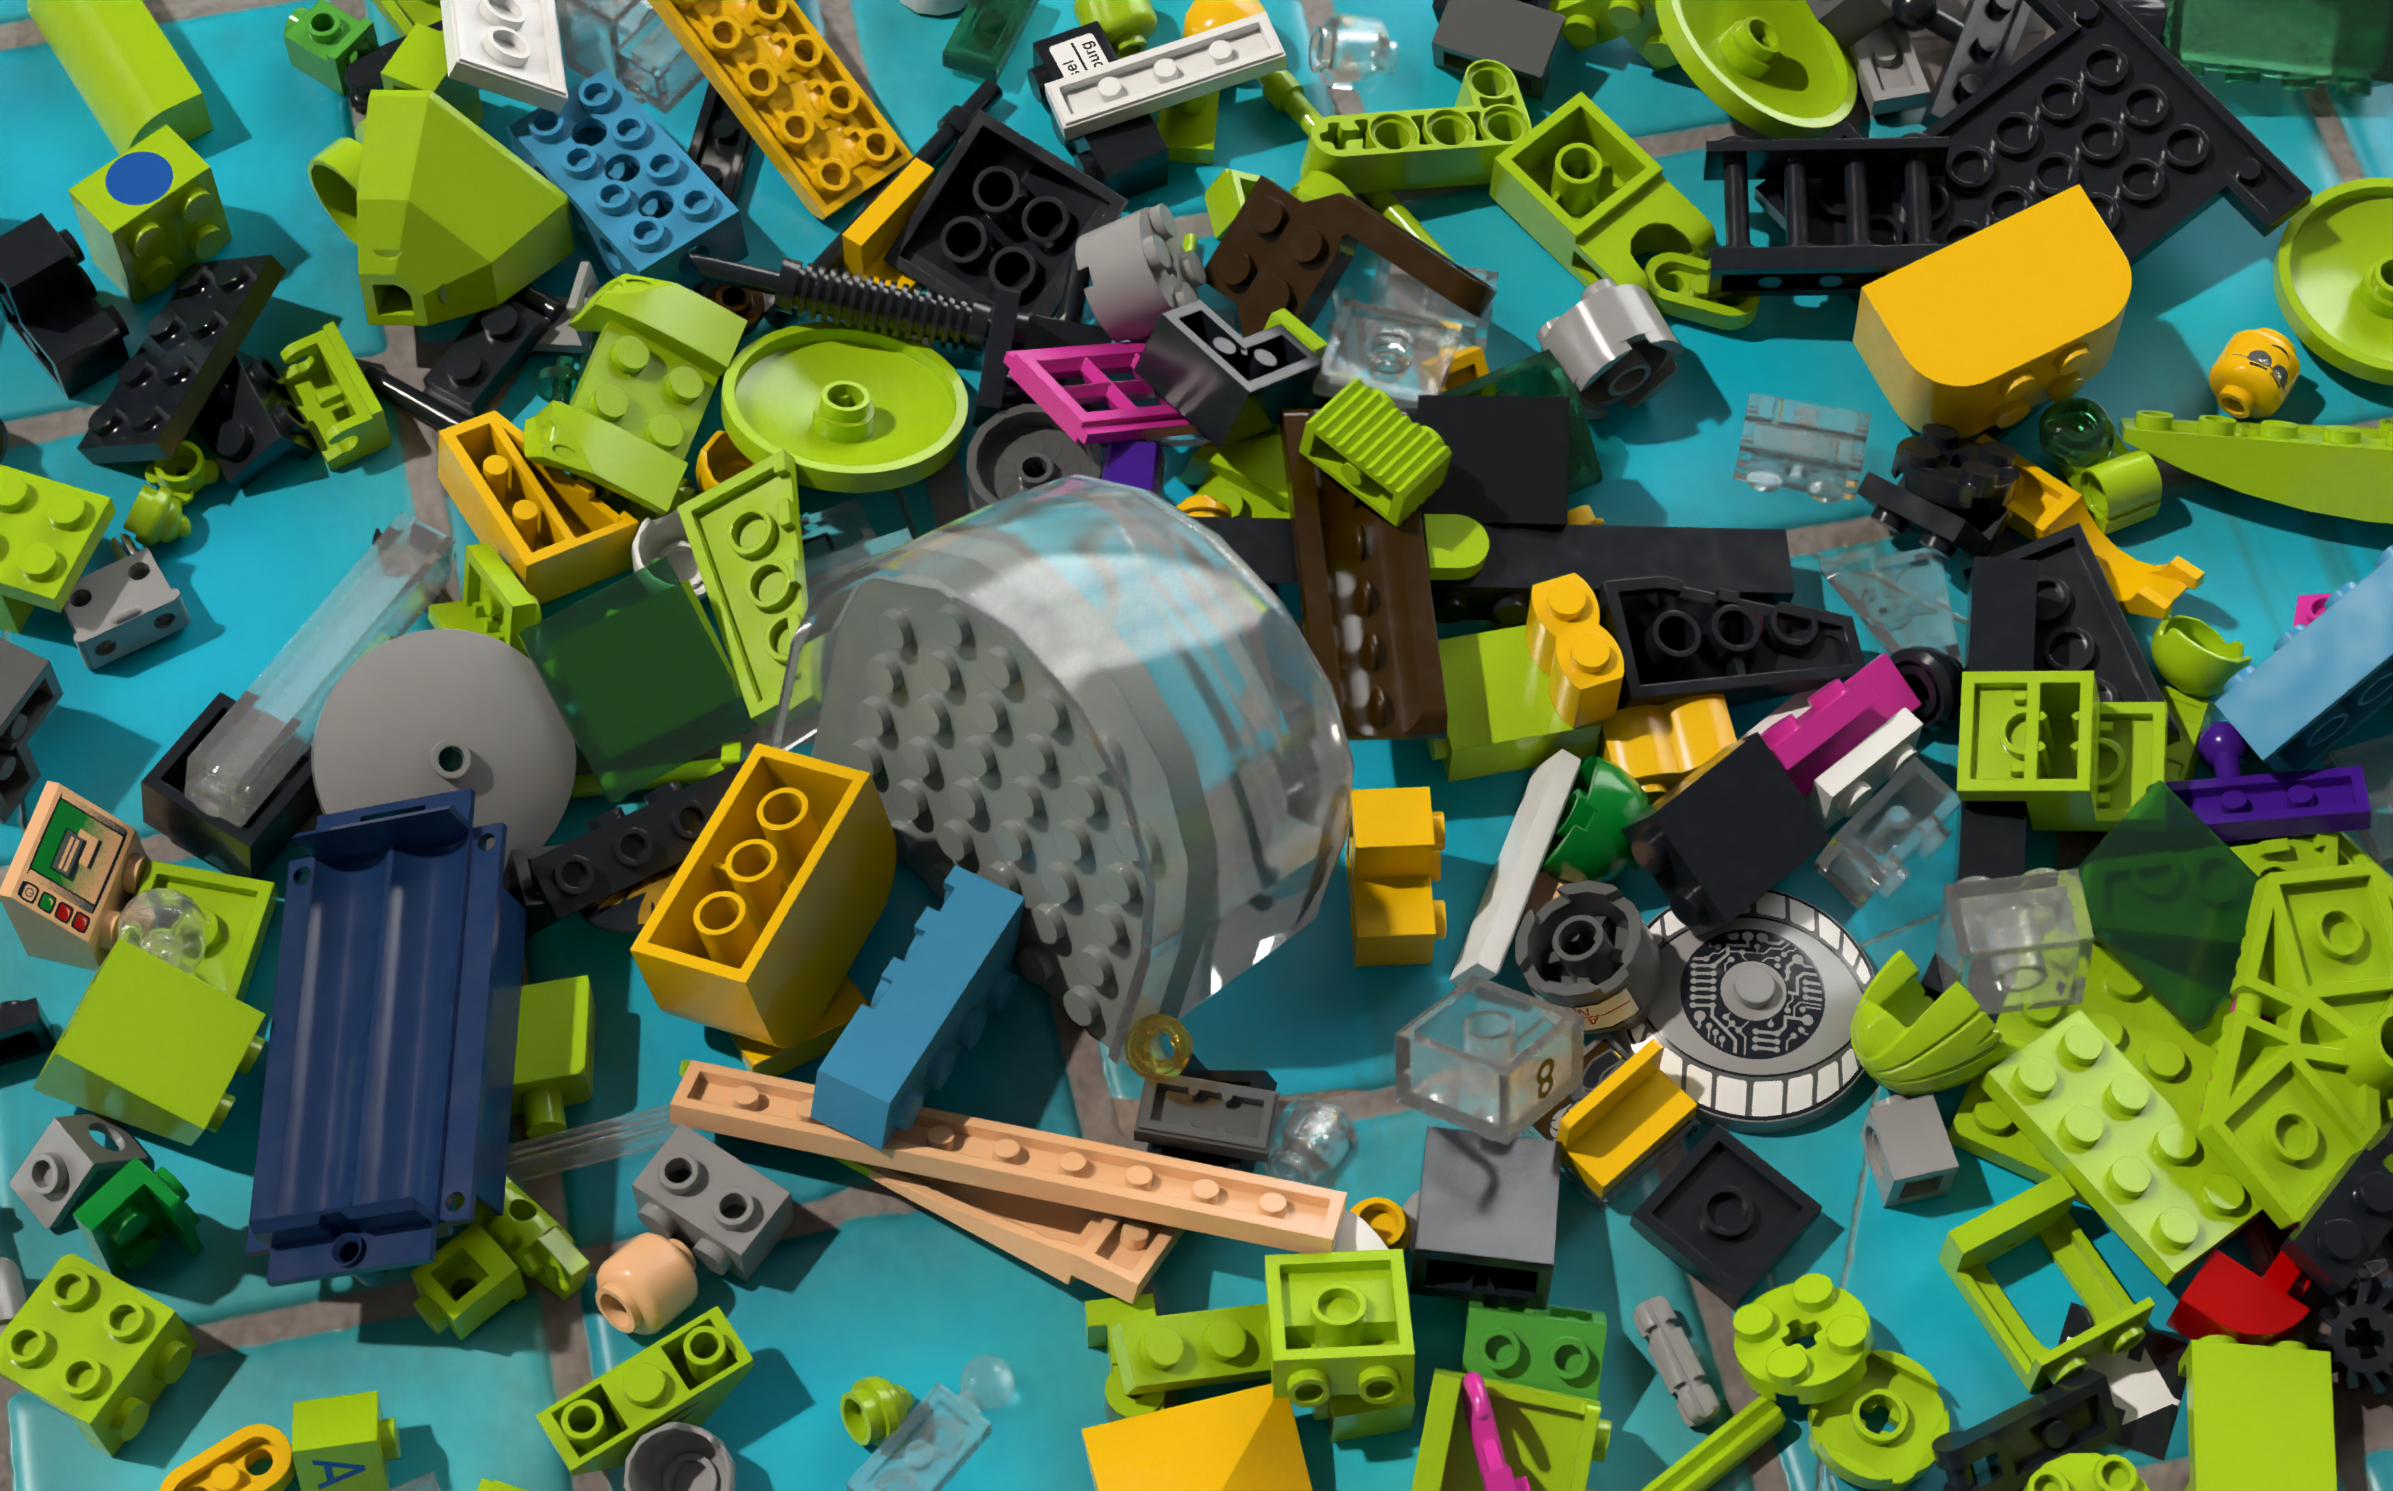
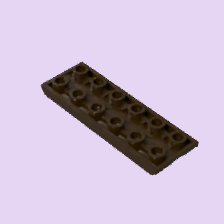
(1364, 602)

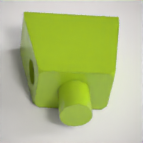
(553, 1052)

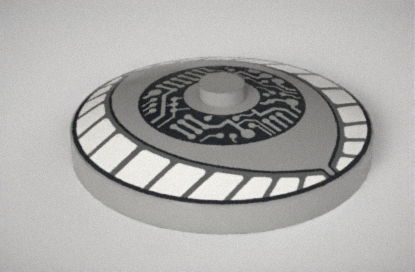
(1758, 1014)

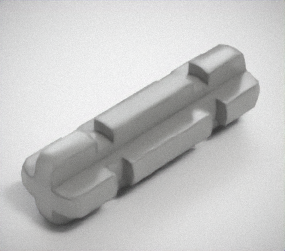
(1676, 1361)

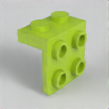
(95, 1350)

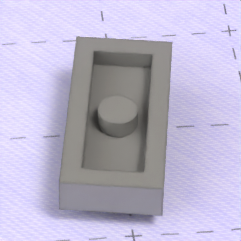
(1889, 70)

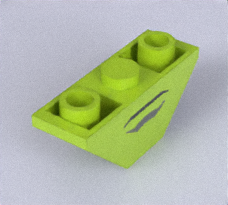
(665, 1383)

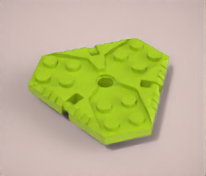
(2318, 1079)

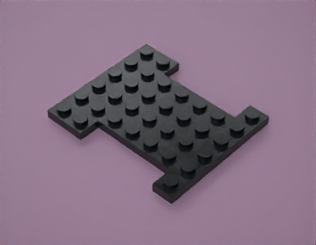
(2084, 109)

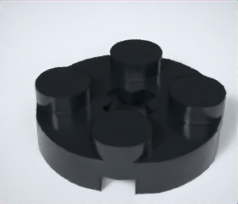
(1956, 469)

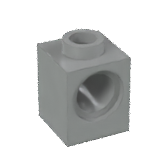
(1908, 1149)

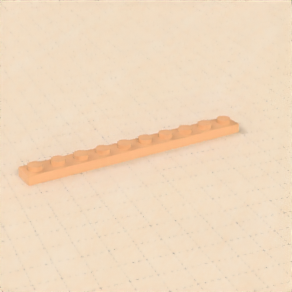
(1024, 1163)

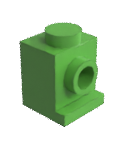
(326, 41)

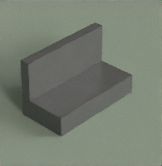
(1503, 32)

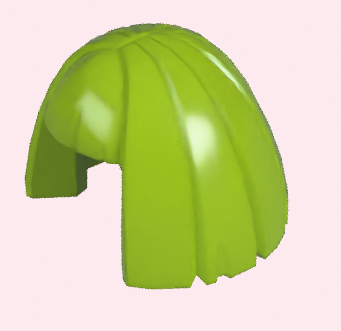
(1921, 1043)

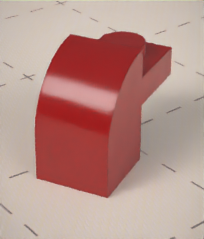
(2241, 1304)

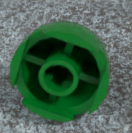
(1589, 833)

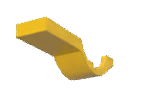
(2048, 505)

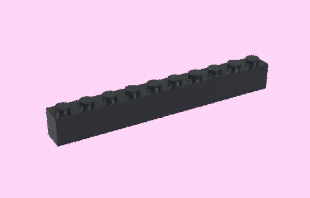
(1527, 554)

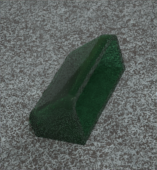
(2285, 40)

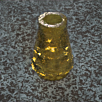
(1145, 1052)

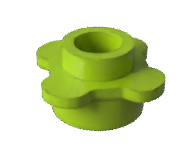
(186, 458)

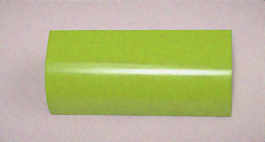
(122, 68)

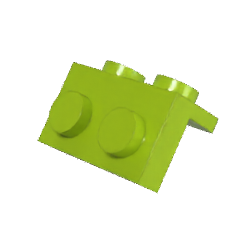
(491, 600)

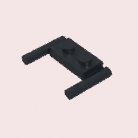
(475, 362)

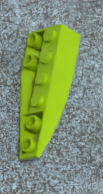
(2293, 464)

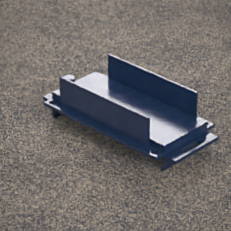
(388, 1042)

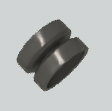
(1021, 451)

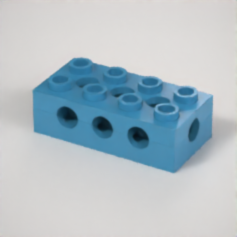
(682, 209)

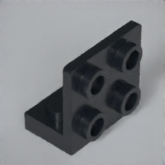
(1024, 331)

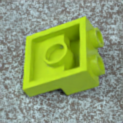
(1339, 1326)

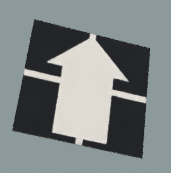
(2141, 1384)

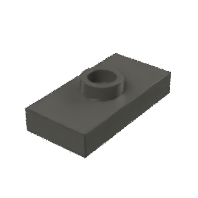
(1208, 1117)

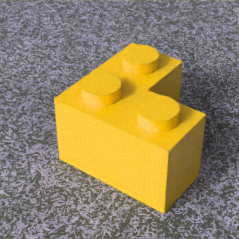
(1389, 871)

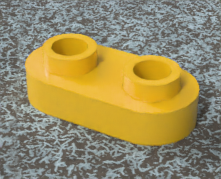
(229, 1463)

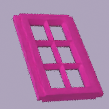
(1036, 374)

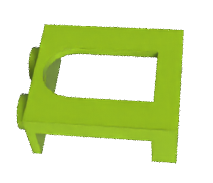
(2044, 1215)

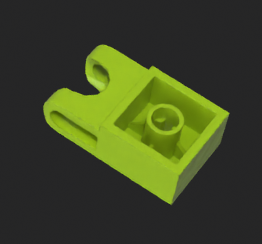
(1595, 197)

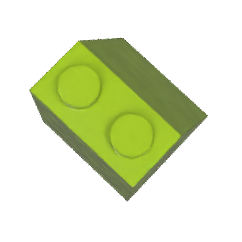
(153, 1047)

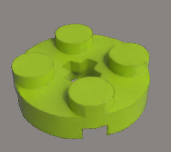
(1799, 1310)
(1889, 1458)

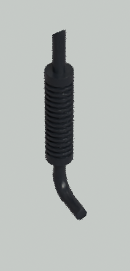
(880, 304)

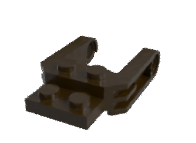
(1298, 250)

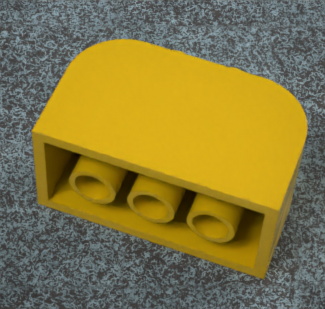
(1998, 318)
(772, 900)

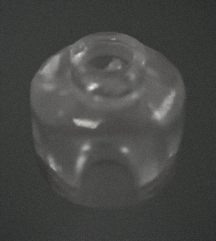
(1352, 53)
(166, 927)
(1312, 1144)

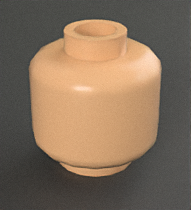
(646, 1284)

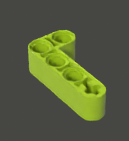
(1424, 144)

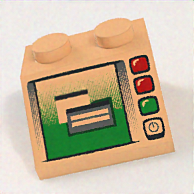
(72, 879)

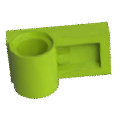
(2118, 487)

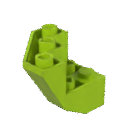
(447, 214)

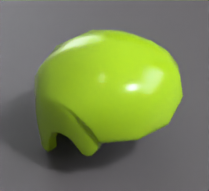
(2195, 656)

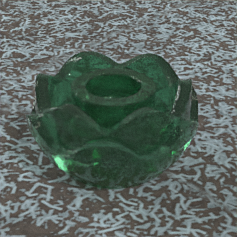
(2074, 447)

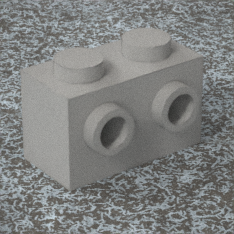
(712, 1203)

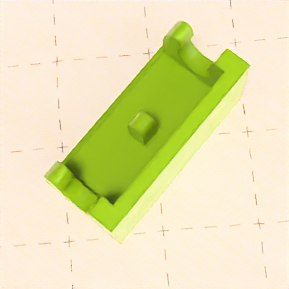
(334, 398)

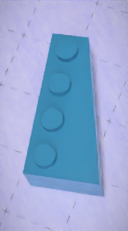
(922, 1012)

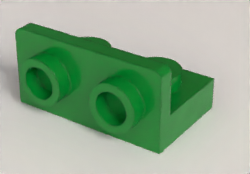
(133, 1215)

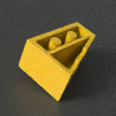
(531, 512)

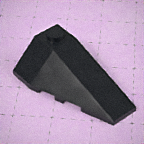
(1707, 642)

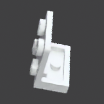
(1854, 777)

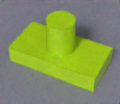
(1190, 129)

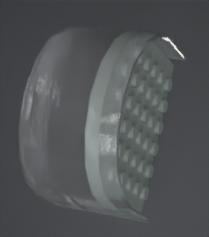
(1095, 722)

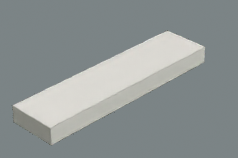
(1165, 76)
(1517, 868)

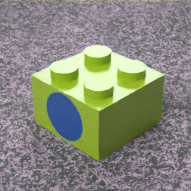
(151, 214)

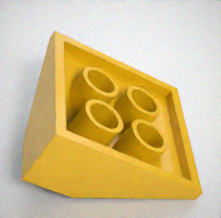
(1203, 1445)

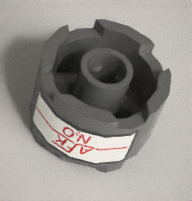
(1591, 956)

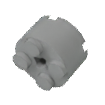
(1138, 272)
(1612, 347)

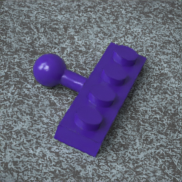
(2272, 802)

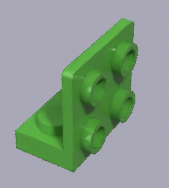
(1536, 1347)

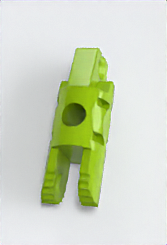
(534, 1241)

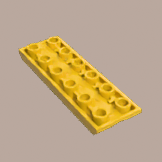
(790, 96)

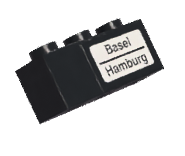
(1122, 157)

